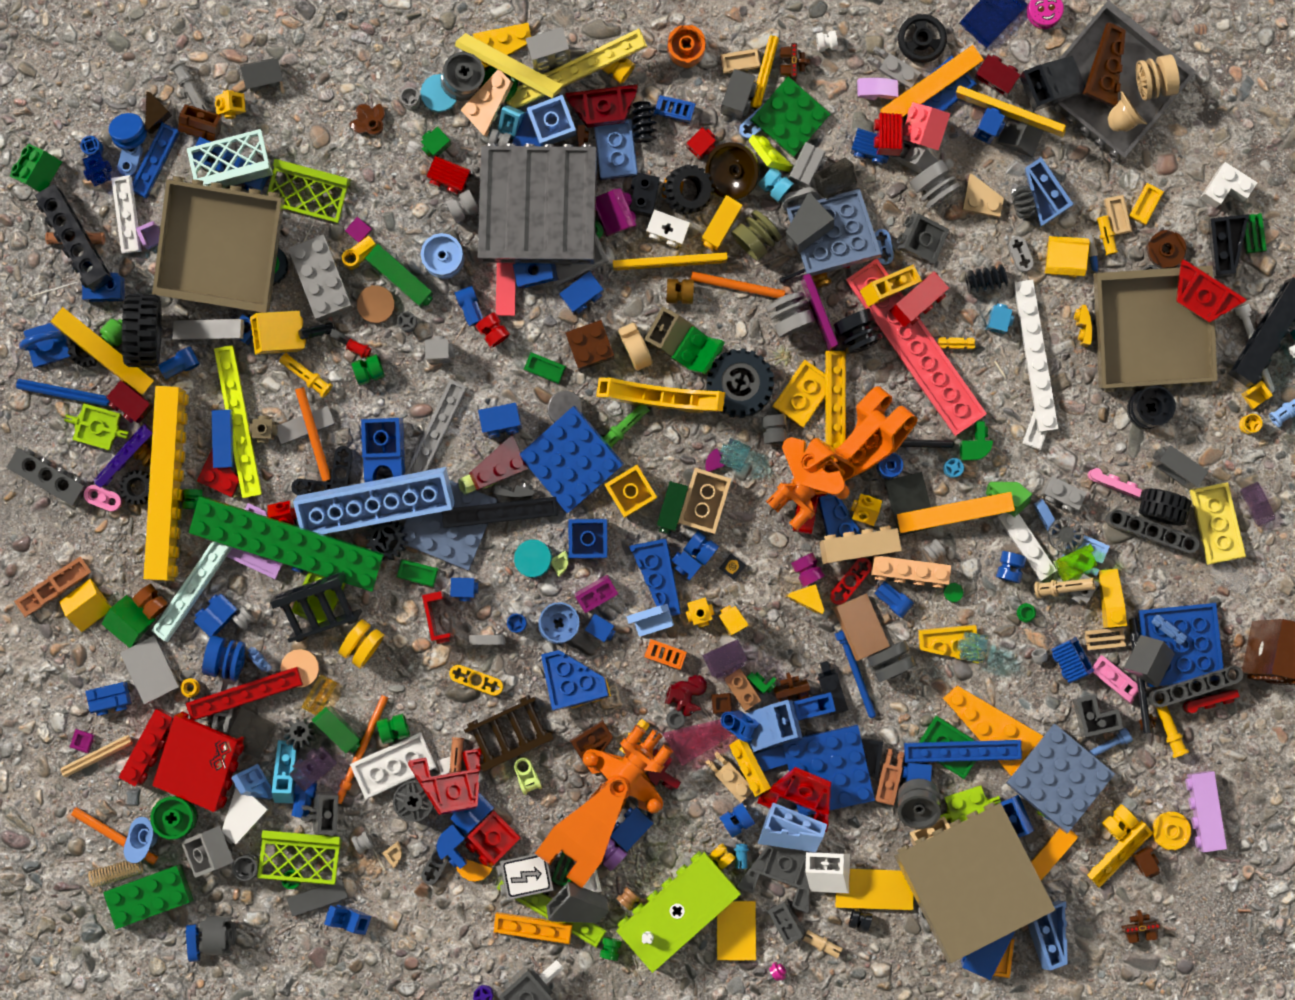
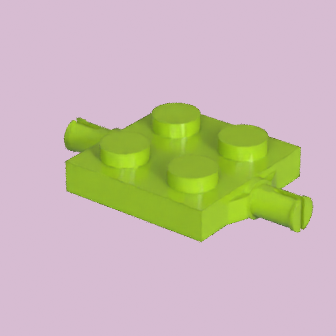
(96, 426)
(965, 803)

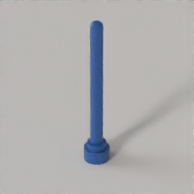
(840, 636)

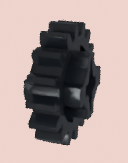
(381, 533)

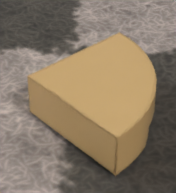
(393, 854)

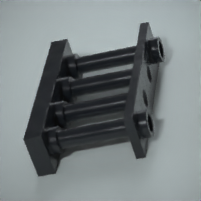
(317, 589)

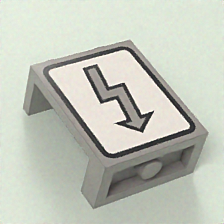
(524, 876)

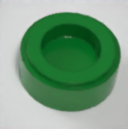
(953, 592)

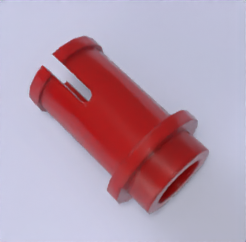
(358, 348)

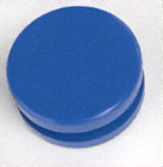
(127, 131)

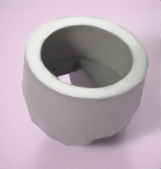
(1039, 655)

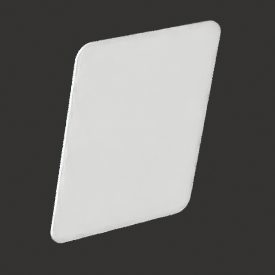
(444, 765)

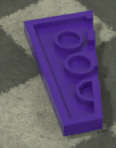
(123, 455)

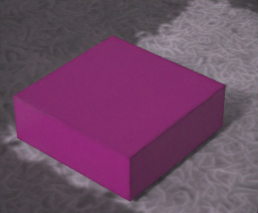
(358, 230)
(82, 740)

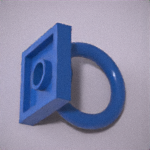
(45, 345)

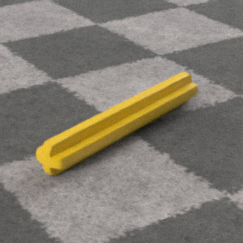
(765, 71)

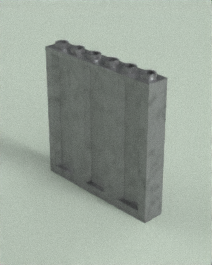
(537, 204)

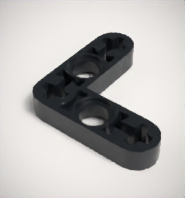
(335, 482)

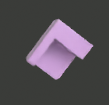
(149, 234)

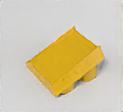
(1067, 256)

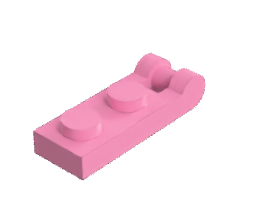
(1113, 482)
(1115, 678)

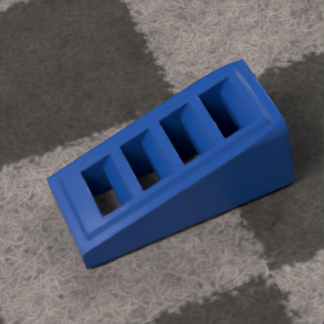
(677, 102)

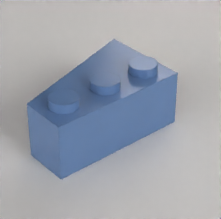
(1047, 192)
(1050, 937)

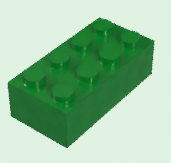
(148, 896)

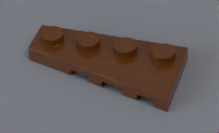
(1106, 69)

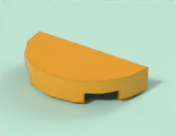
(474, 871)

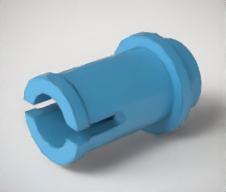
(741, 855)

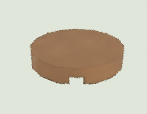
(375, 304)

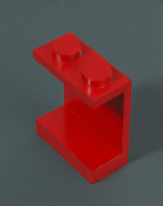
(427, 600)

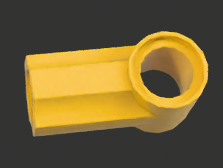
(360, 251)

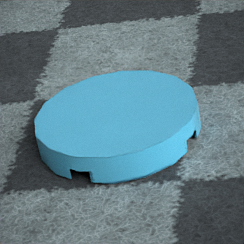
(434, 96)

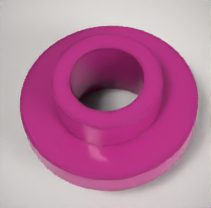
(778, 971)

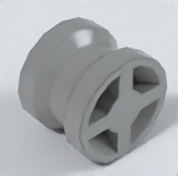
(935, 550)
(243, 618)
(362, 842)

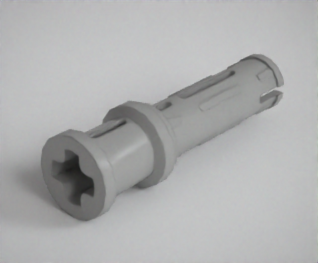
(186, 81)

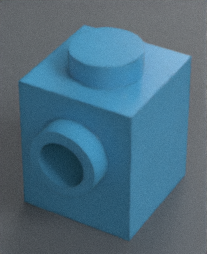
(1000, 319)

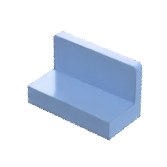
(651, 620)

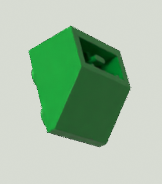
(35, 168)

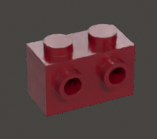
(997, 75)
(129, 402)

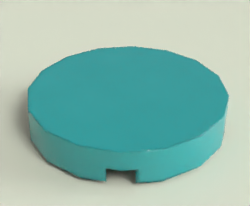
(533, 558)

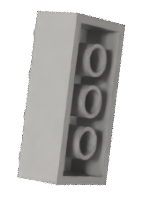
(320, 278)

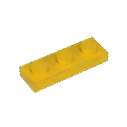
(749, 767)

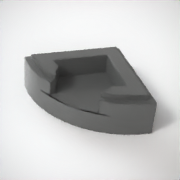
(339, 337)

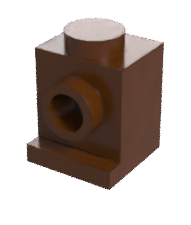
(1146, 862)

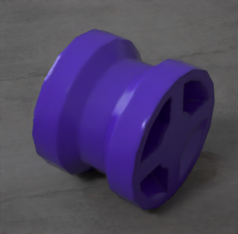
(480, 995)

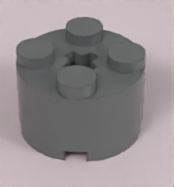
(217, 935)

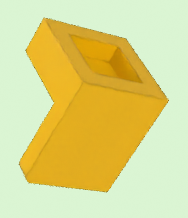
(1256, 394)

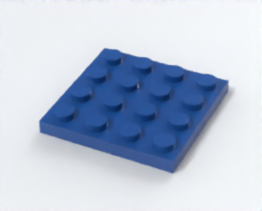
(571, 459)
(1200, 650)
(836, 758)

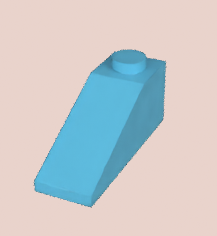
(283, 783)

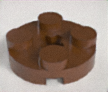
(1166, 238)

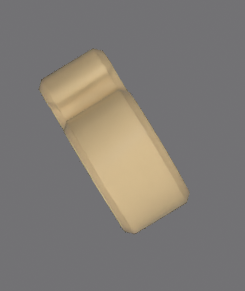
(635, 346)

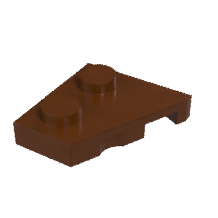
(595, 737)

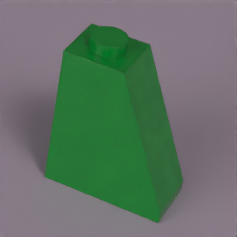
(337, 729)

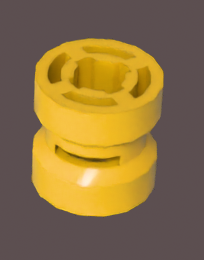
(1254, 422)
(725, 859)

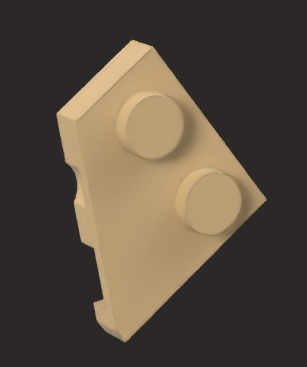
(981, 198)

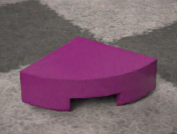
(712, 461)

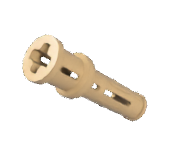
(1054, 587)

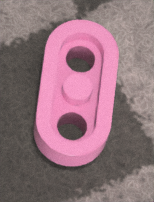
(103, 498)

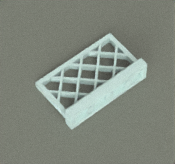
(236, 175)

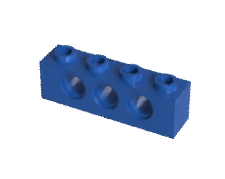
(254, 184)

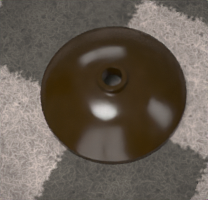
(722, 165)

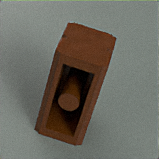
(199, 123)

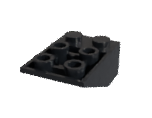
(1052, 82)

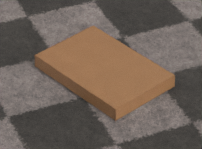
(861, 627)

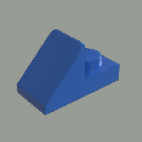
(814, 706)

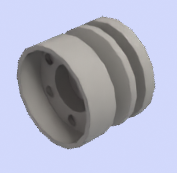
(935, 184)
(790, 314)

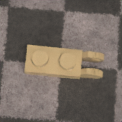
(731, 778)

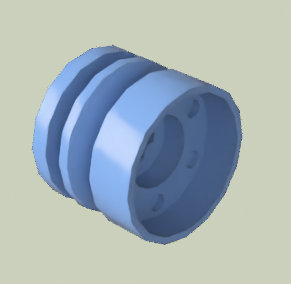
(555, 612)

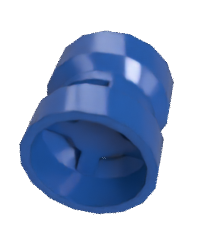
(93, 148)
(516, 623)

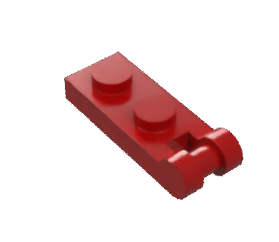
(1209, 701)

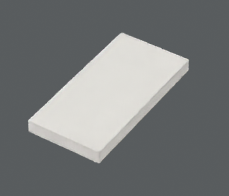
(390, 765)

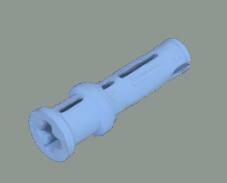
(1287, 410)

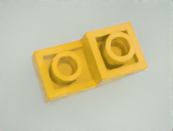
(1083, 320)

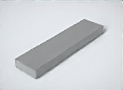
(208, 329)

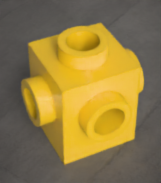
(230, 104)
(866, 509)
(696, 605)

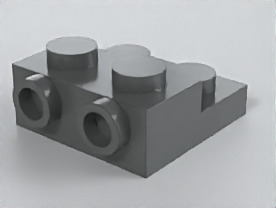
(922, 238)

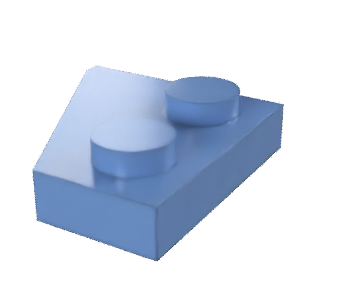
(253, 783)

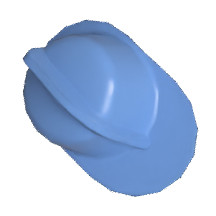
(139, 840)

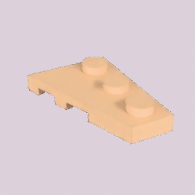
(486, 102)

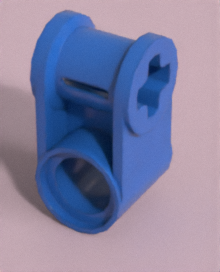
(739, 724)

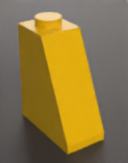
(721, 223)

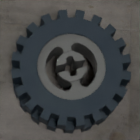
(760, 389)

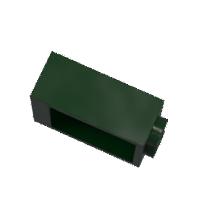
(672, 508)

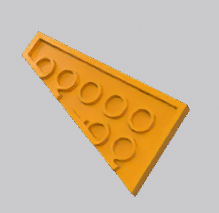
(991, 724)

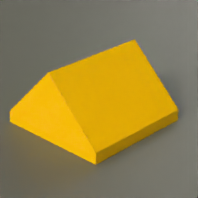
(808, 598)
(85, 605)

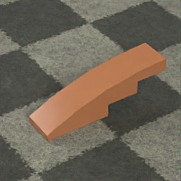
(52, 587)

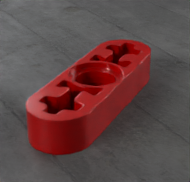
(855, 566)

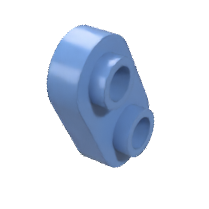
(132, 158)

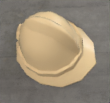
(1124, 116)

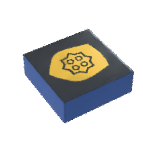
(732, 566)

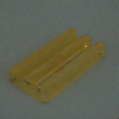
(327, 680)

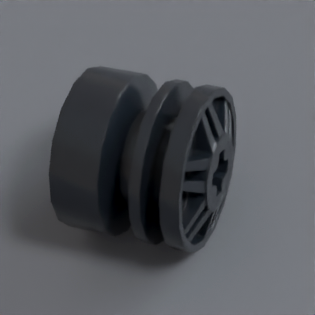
(858, 331)
(1161, 407)

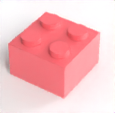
(925, 126)

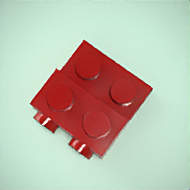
(491, 839)

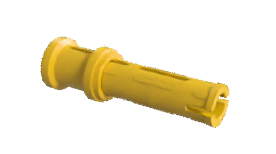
(312, 380)
(1173, 737)

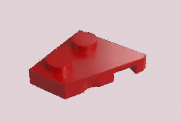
(220, 479)

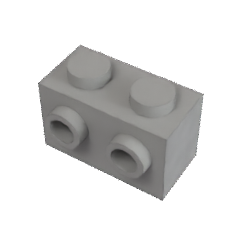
(439, 350)
(1064, 494)

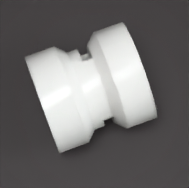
(826, 41)

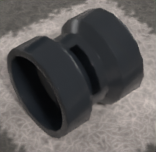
(860, 920)

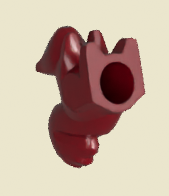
(682, 693)

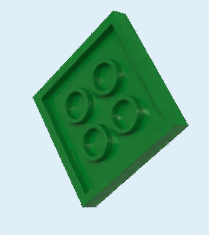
(790, 116)

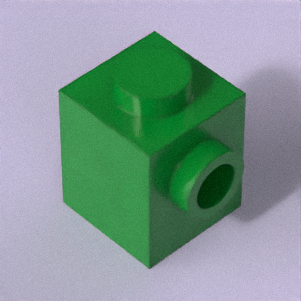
(435, 142)

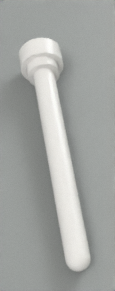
(1244, 313)

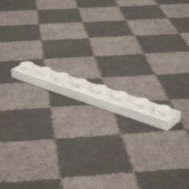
(1035, 356)

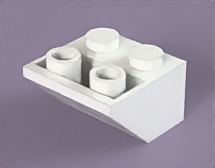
(828, 872)

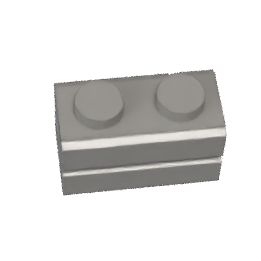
(807, 165)

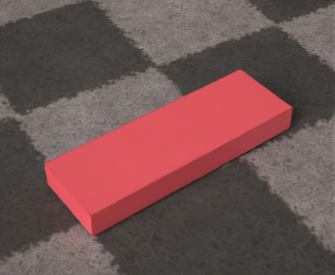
(505, 289)

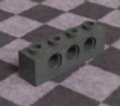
(19, 465)

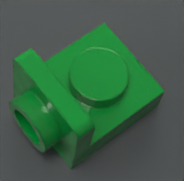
(757, 680)

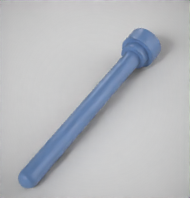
(1122, 737)

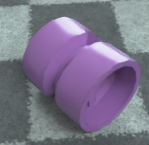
(613, 855)

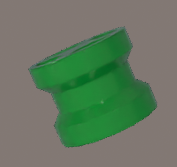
(290, 885)

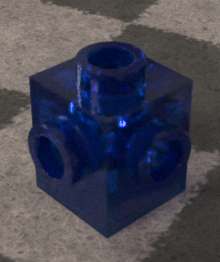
(99, 172)

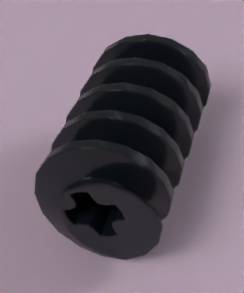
(643, 122)
(986, 278)

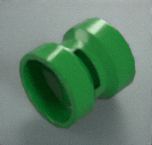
(191, 494)
(610, 948)

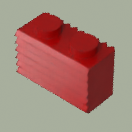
(888, 134)
(448, 175)

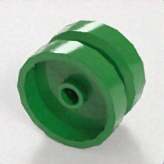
(162, 818)

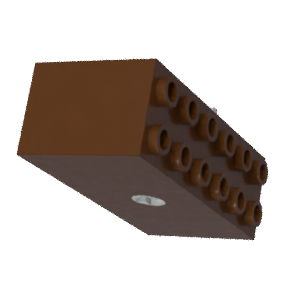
(1271, 652)

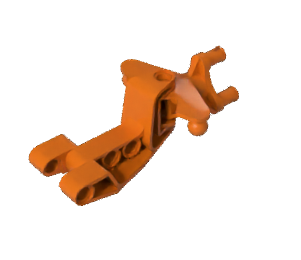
(869, 443)
(589, 828)

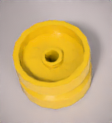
(359, 642)

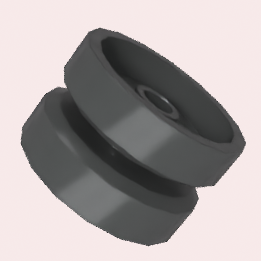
(462, 76)
(892, 662)
(919, 803)

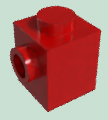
(701, 143)

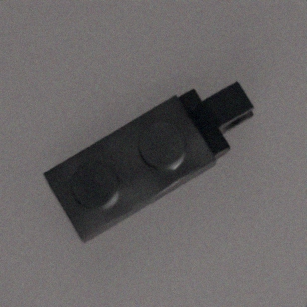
(830, 683)

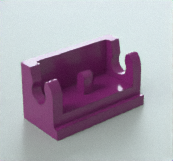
(596, 593)

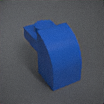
(446, 846)
(348, 919)

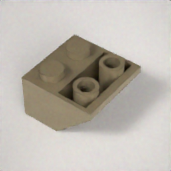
(667, 331)

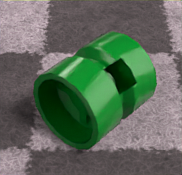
(368, 370)
(393, 728)

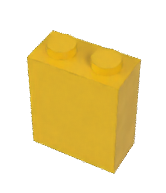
(277, 332)

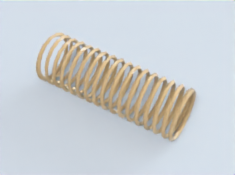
(115, 875)

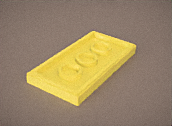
(1217, 523)

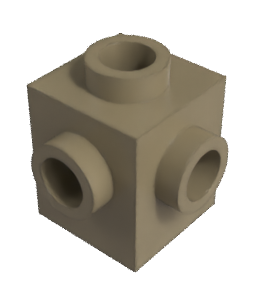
(268, 434)

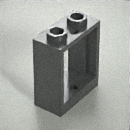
(1179, 467)

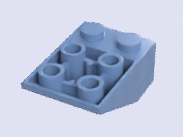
(776, 726)

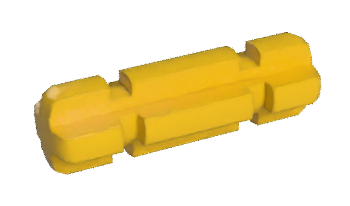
(956, 343)

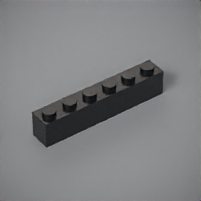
(1266, 337)

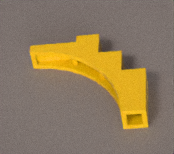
(660, 397)

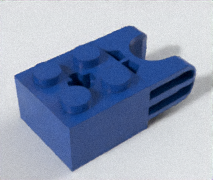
(379, 454)

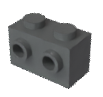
(261, 73)

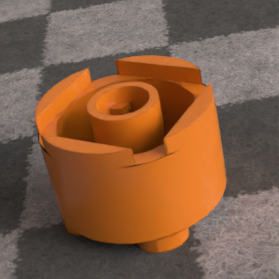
(686, 56)

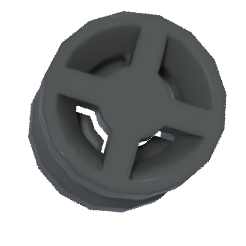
(404, 319)

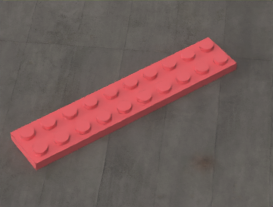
(921, 356)

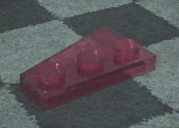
(696, 739)

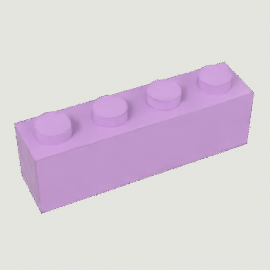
(1206, 811)

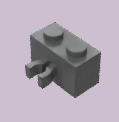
(324, 813)

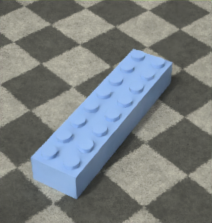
(375, 502)

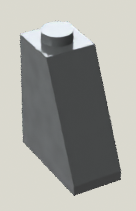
(808, 225)
(577, 905)

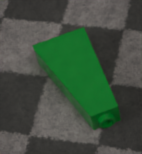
(399, 276)

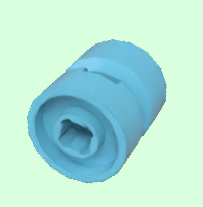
(775, 184)

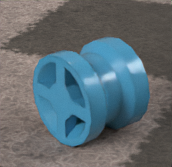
(956, 468)

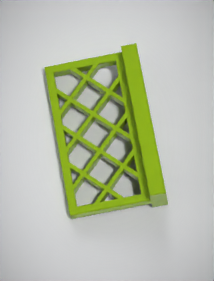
(315, 176)
(299, 840)

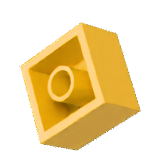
(630, 491)

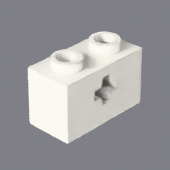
(661, 220)

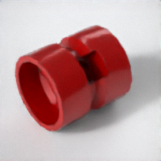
(492, 330)

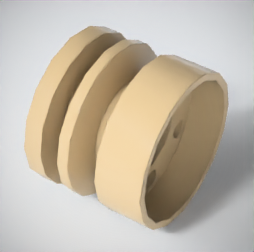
(1157, 77)

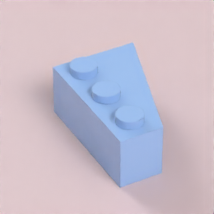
(791, 830)

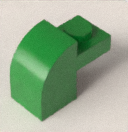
(976, 449)

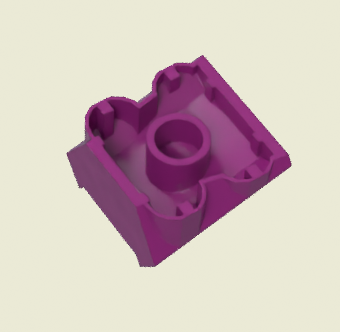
(614, 211)

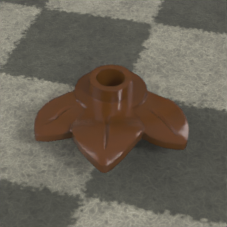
(367, 117)

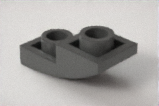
(520, 491)

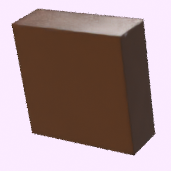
(721, 703)

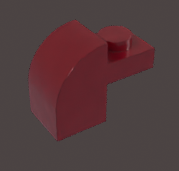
(668, 780)

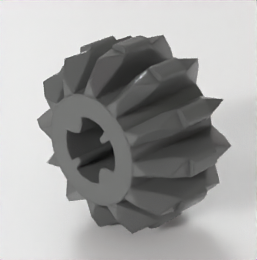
(1023, 201)
(307, 734)

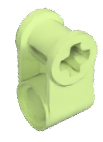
(527, 777)

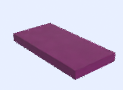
(819, 312)

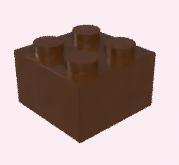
(589, 345)

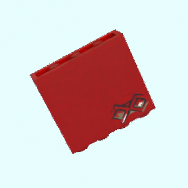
(198, 763)

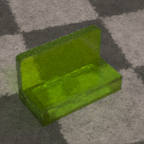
(1075, 562)

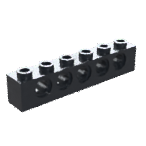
(99, 274)

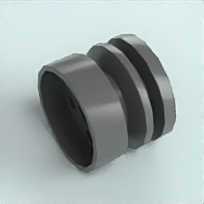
(409, 811)

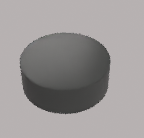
(675, 719)

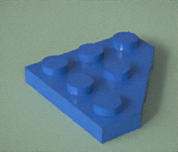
(571, 682)

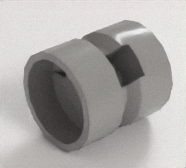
(462, 206)

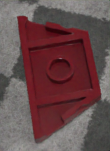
(603, 105)

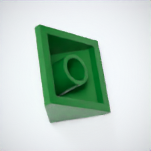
(127, 621)

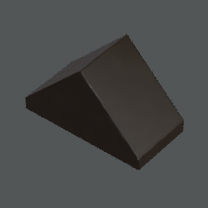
(155, 113)

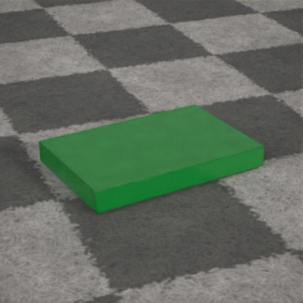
(942, 732)

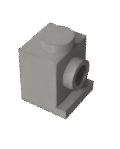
(1078, 596)

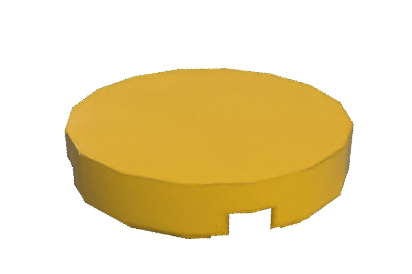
(1171, 830)

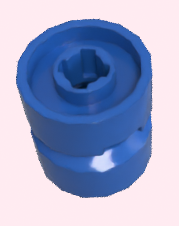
(890, 466)
(701, 548)
(1011, 560)
(743, 817)

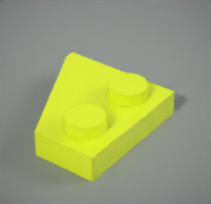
(769, 154)

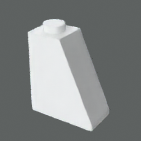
(242, 816)

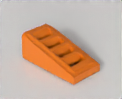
(680, 660)

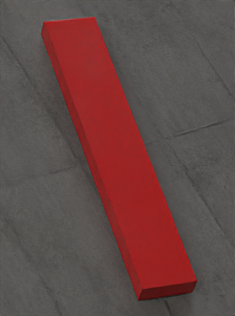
(244, 694)

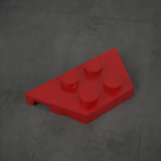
(1204, 294)

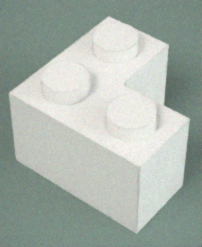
(1228, 181)

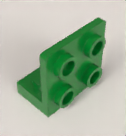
(697, 351)

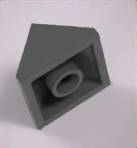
(1020, 136)
(1149, 660)

